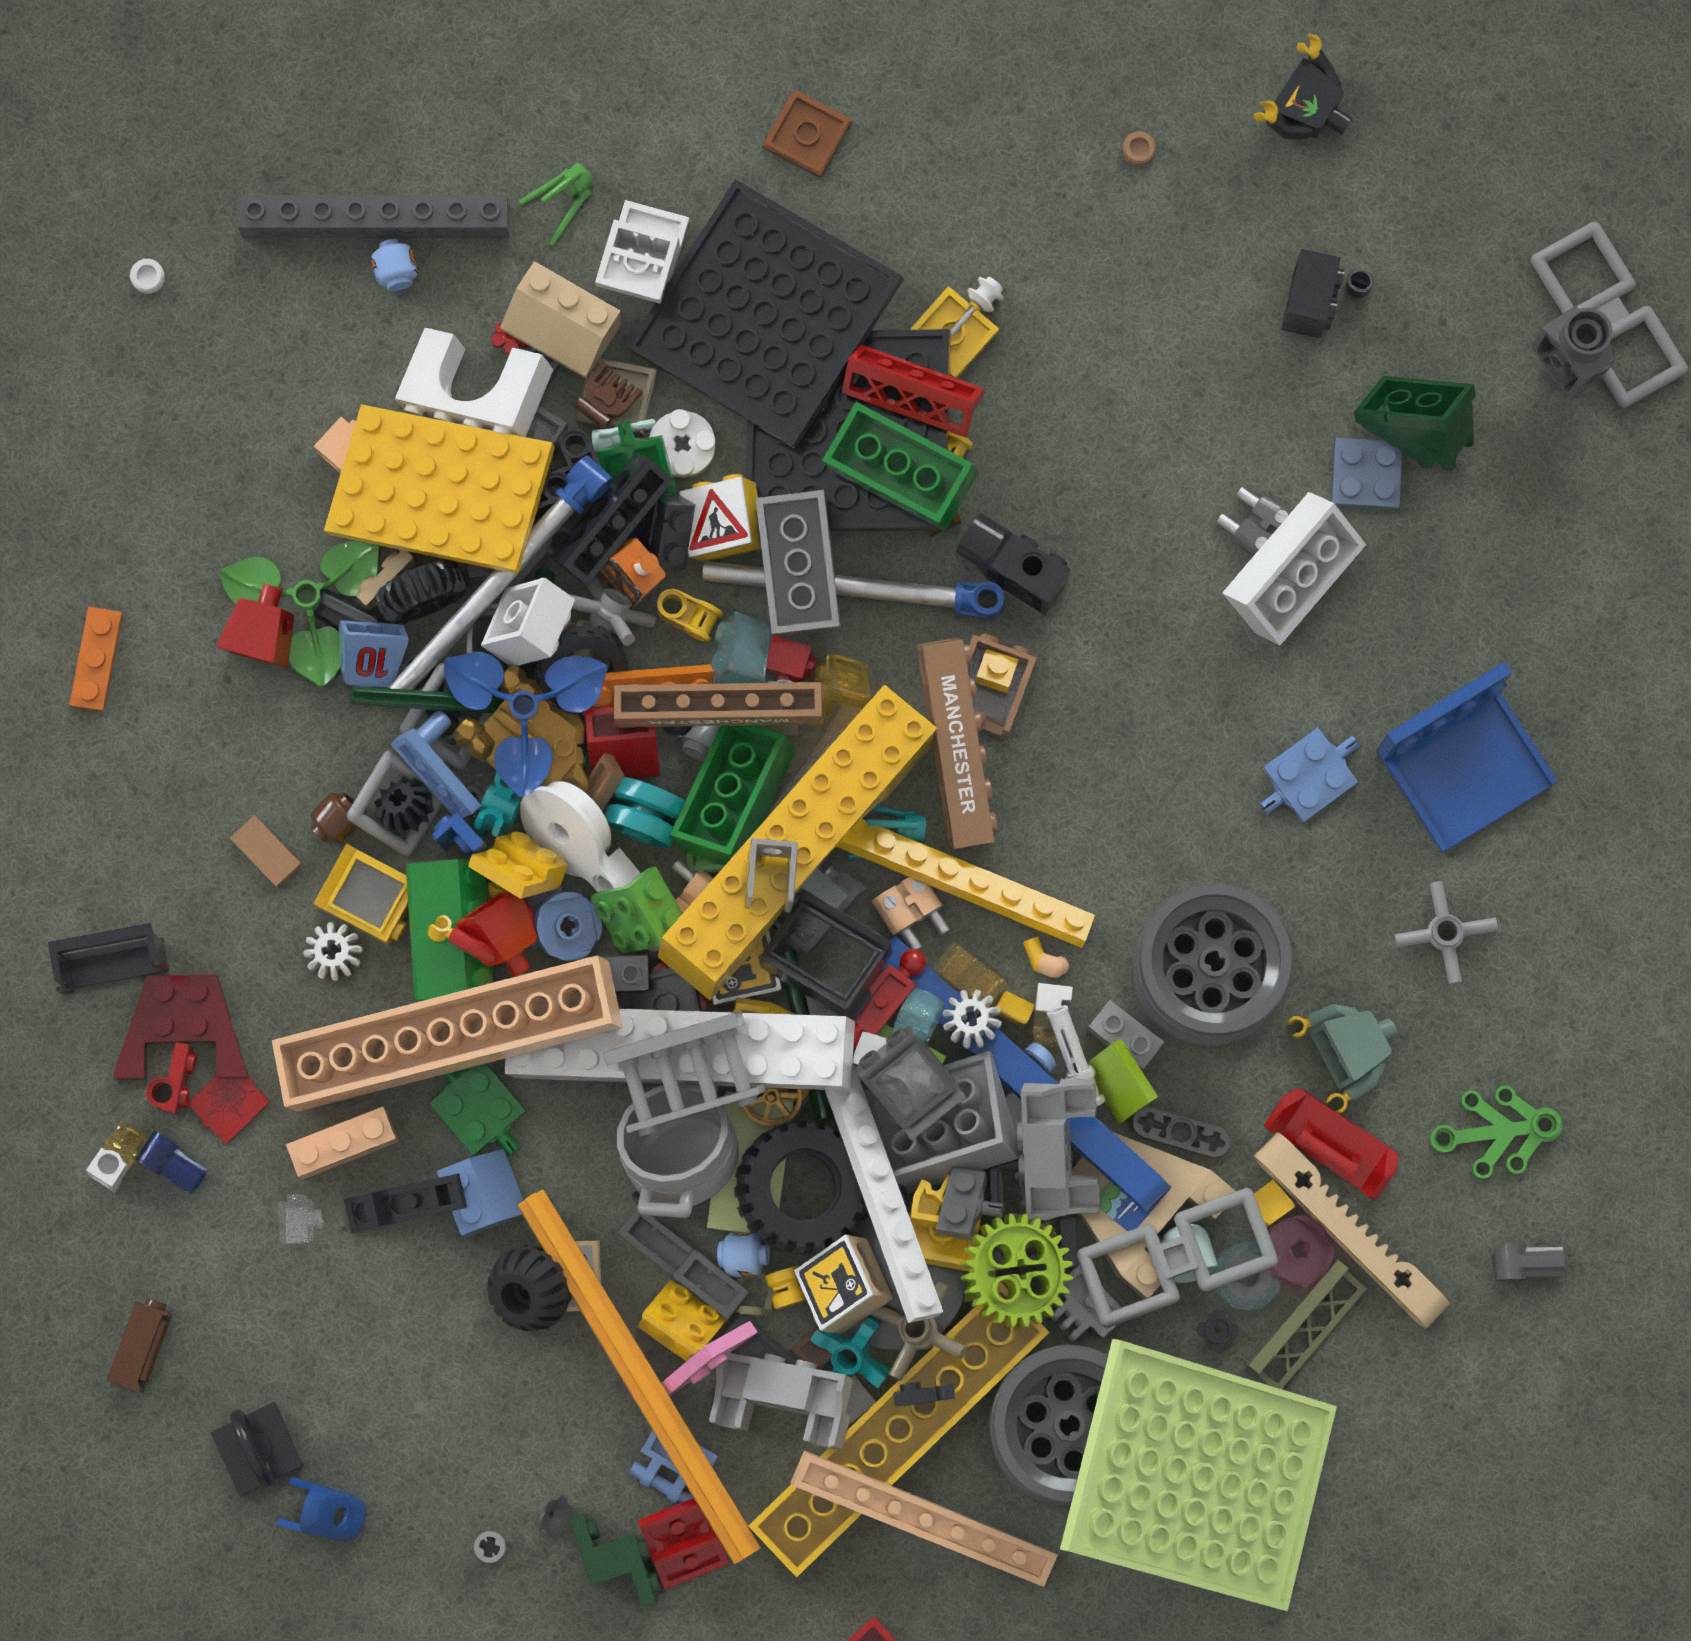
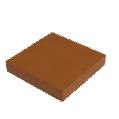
(807, 133)

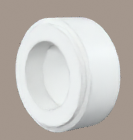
(147, 276)

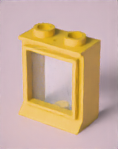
(366, 895)

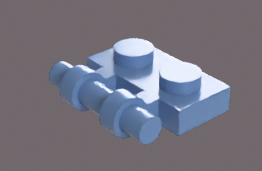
(649, 1477)

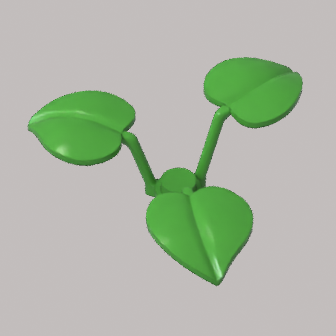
(312, 652)

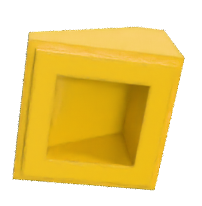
(1015, 1009)
(1273, 1202)

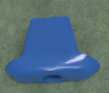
(319, 1512)

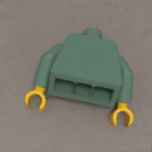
(1350, 1046)

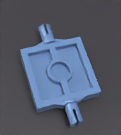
(1309, 775)

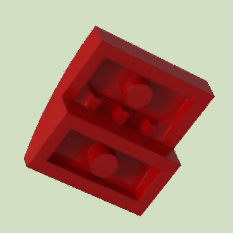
(682, 1543)

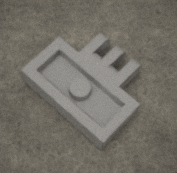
(1081, 1308)

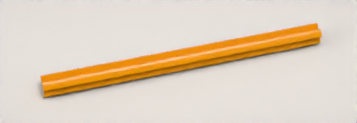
(640, 1378)

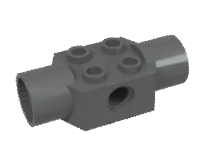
(1575, 350)

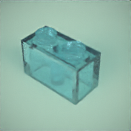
(741, 650)

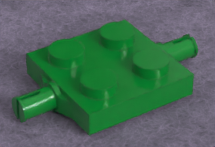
(616, 457)
(479, 1108)

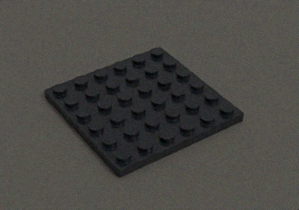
(765, 313)
(787, 470)

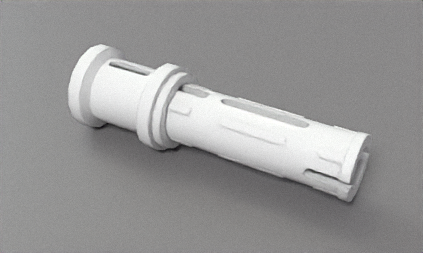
(1071, 1048)

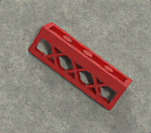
(914, 379)

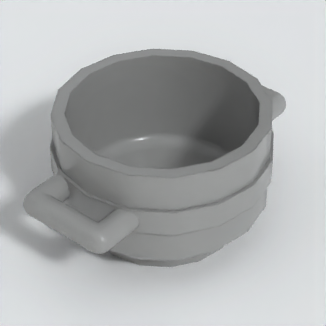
(681, 1161)

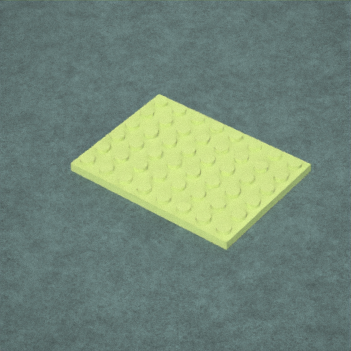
(1198, 1476)

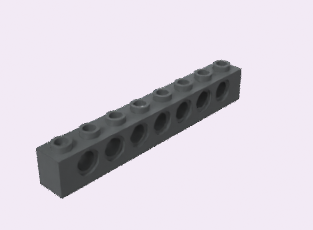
(374, 216)

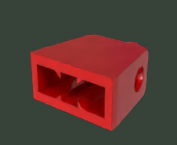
(259, 629)

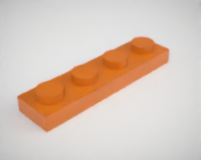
(674, 675)

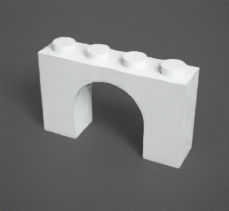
(504, 409)

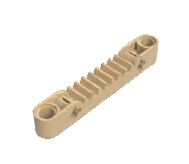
(1419, 1299)

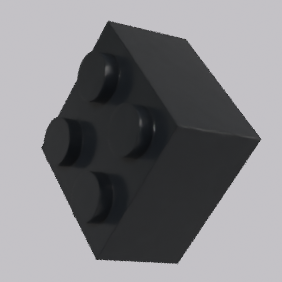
(1311, 292)

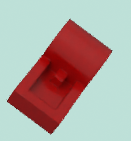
(182, 1064)

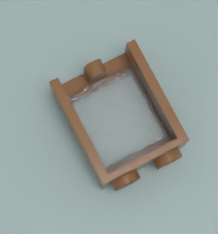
(996, 707)

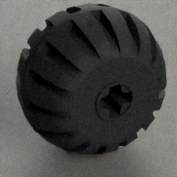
(528, 1289)

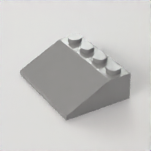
(969, 1136)

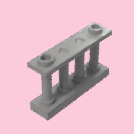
(692, 1039)

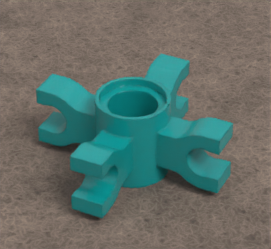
(497, 809)
(871, 1369)

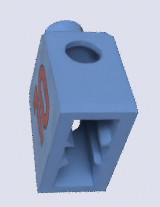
(371, 652)

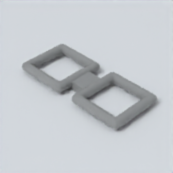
(1613, 308)
(391, 759)
(1177, 1257)

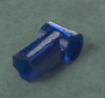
(165, 1159)

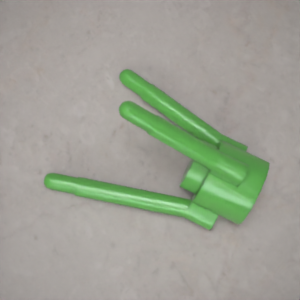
(571, 181)

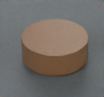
(1139, 148)

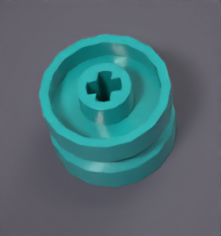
(644, 813)

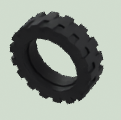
(580, 638)

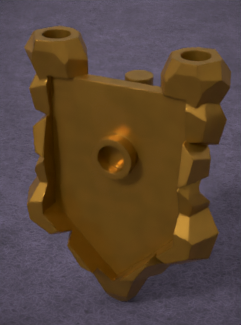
(555, 726)

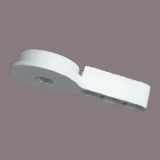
(577, 830)

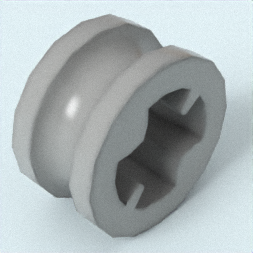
(480, 1552)

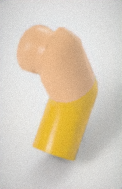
(1042, 962)

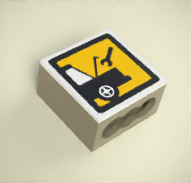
(749, 980)

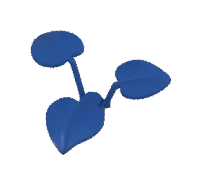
(524, 761)

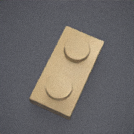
(393, 566)

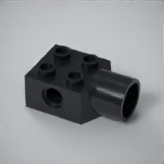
(1005, 557)

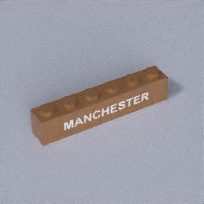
(718, 704)
(956, 742)

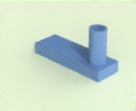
(417, 753)

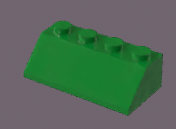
(451, 891)

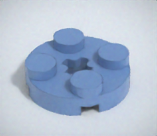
(581, 938)

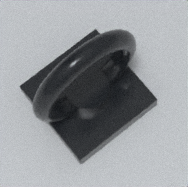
(256, 1448)

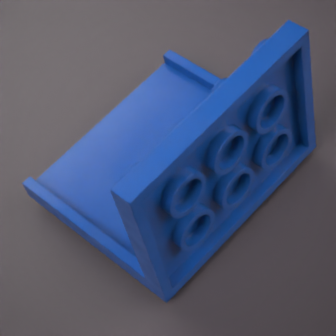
(1465, 761)

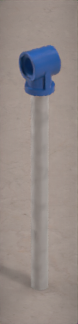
(585, 484)
(962, 598)

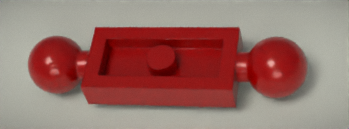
(889, 993)

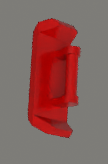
(1334, 1141)

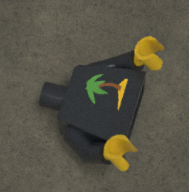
(1308, 98)

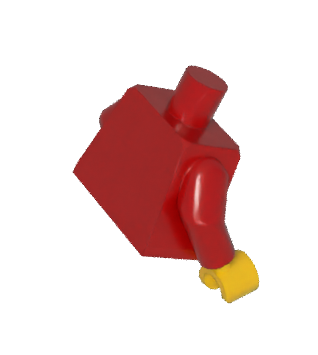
(493, 931)

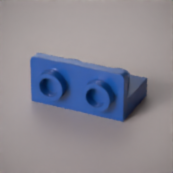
(456, 830)

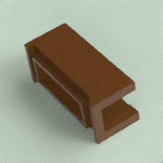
(139, 1345)

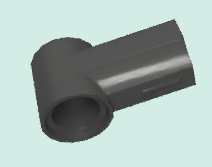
(1520, 1262)

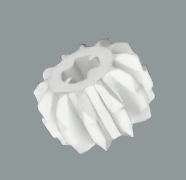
(341, 958)
(983, 1022)

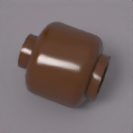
(331, 818)

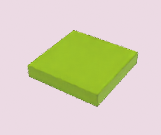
(1121, 1081)

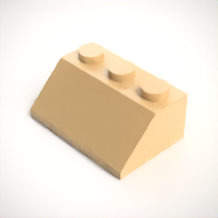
(561, 320)

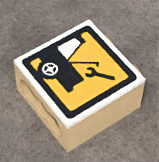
(843, 1284)

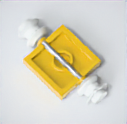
(968, 327)

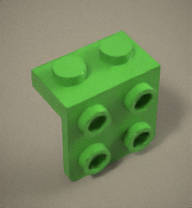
(637, 912)

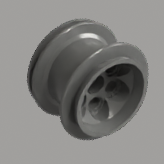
(1242, 918)
(1013, 1432)

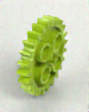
(1012, 1239)

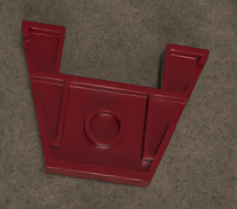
(181, 1012)

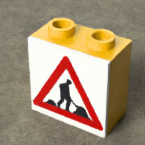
(723, 518)

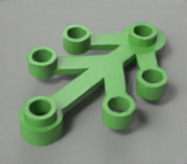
(1501, 1130)

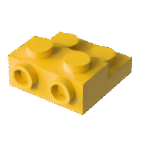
(520, 865)

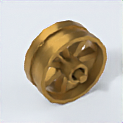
(772, 1097)

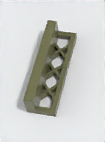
(1297, 1317)

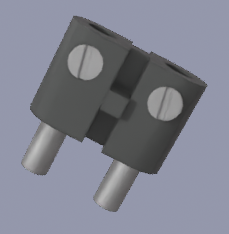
(1259, 526)

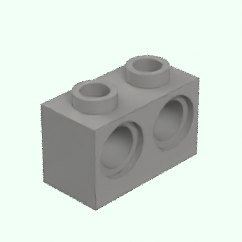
(1116, 1024)

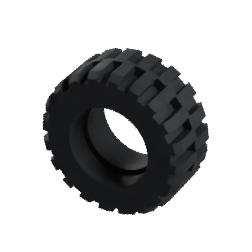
(757, 1202)

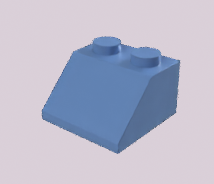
(488, 1191)

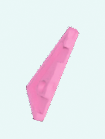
(708, 1358)

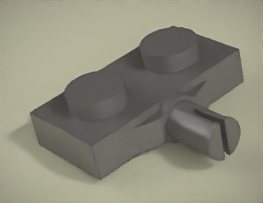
(965, 1204)

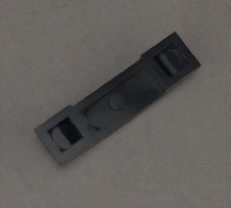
(405, 1202)

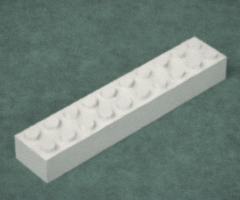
(773, 1048)

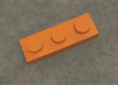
(96, 659)

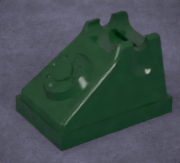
(1421, 418)

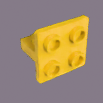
(680, 1321)

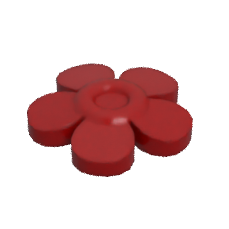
(502, 338)

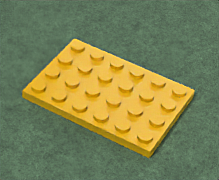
(439, 489)

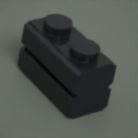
(669, 530)

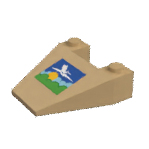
(1121, 1214)

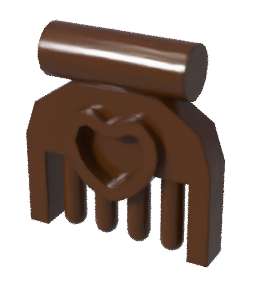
(604, 400)

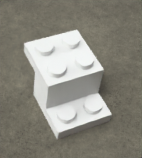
(642, 251)

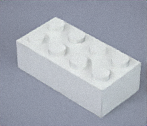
(1294, 568)

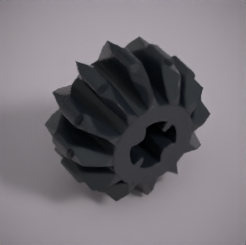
(404, 806)

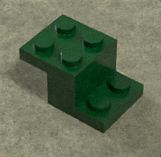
(615, 1558)

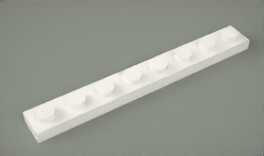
(884, 1202)

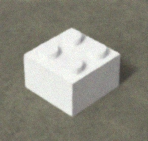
(528, 622)

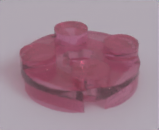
(1315, 1245)

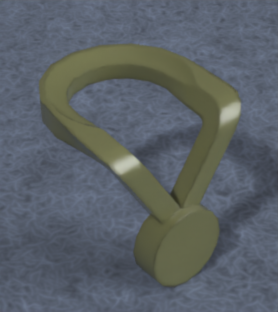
(757, 1311)

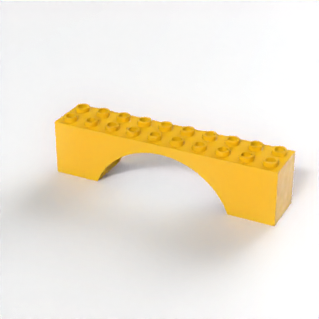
(822, 808)

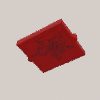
(228, 1105)

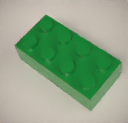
(900, 466)
(732, 791)

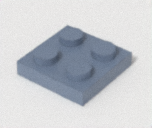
(1366, 474)

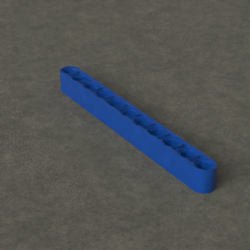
(1015, 1068)

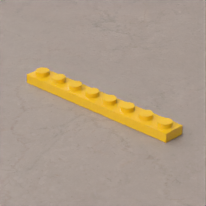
(969, 882)

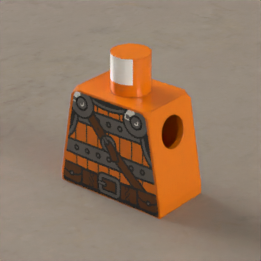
(632, 571)

